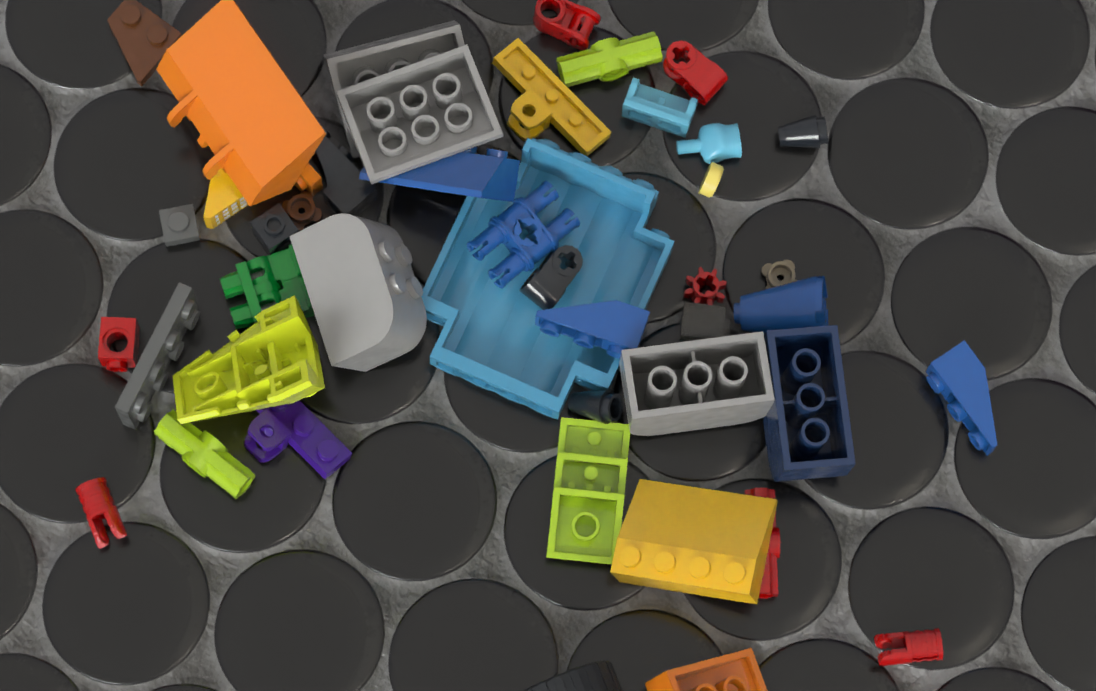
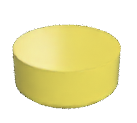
(711, 180)

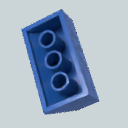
(464, 174)

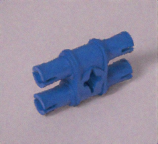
(511, 222)

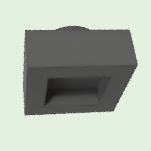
(179, 225)

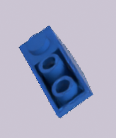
(601, 324)
(965, 387)

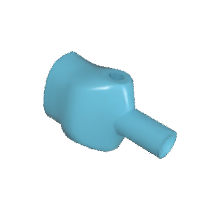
(714, 143)

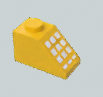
(222, 200)

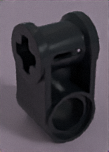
(549, 281)

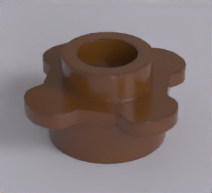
(305, 201)

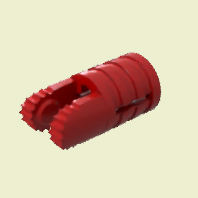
(99, 505)
(916, 645)

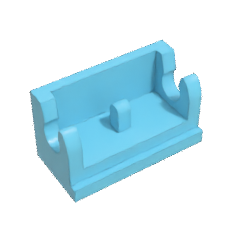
(658, 108)

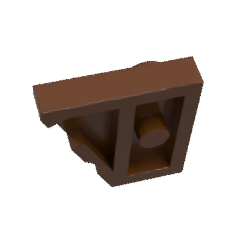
(141, 37)

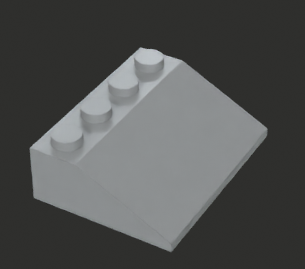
(386, 55)
(419, 114)

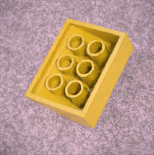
(695, 541)

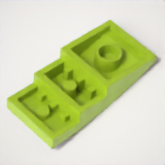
(588, 490)

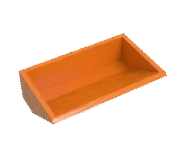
(240, 104)

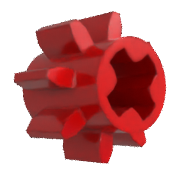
(702, 279)

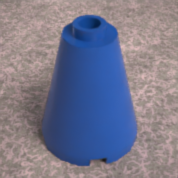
(784, 306)

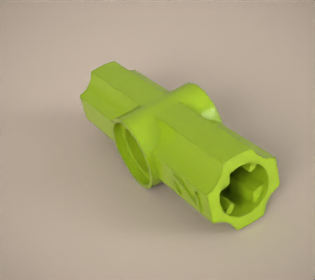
(609, 59)
(205, 454)

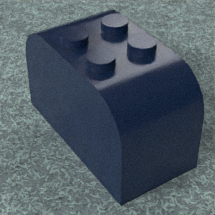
(810, 419)

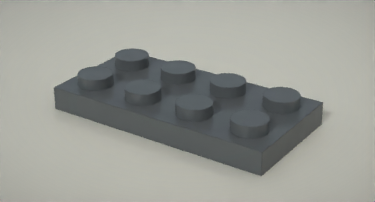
(162, 347)

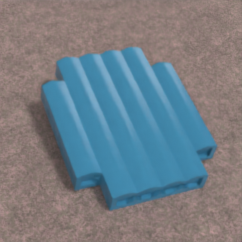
(493, 331)

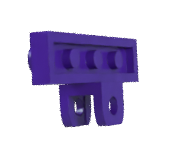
(302, 430)

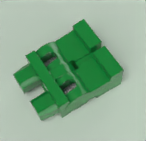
(261, 284)

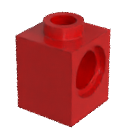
(111, 330)

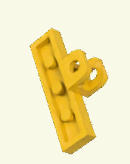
(547, 101)

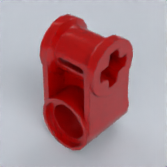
(567, 23)
(696, 75)

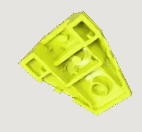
(256, 370)

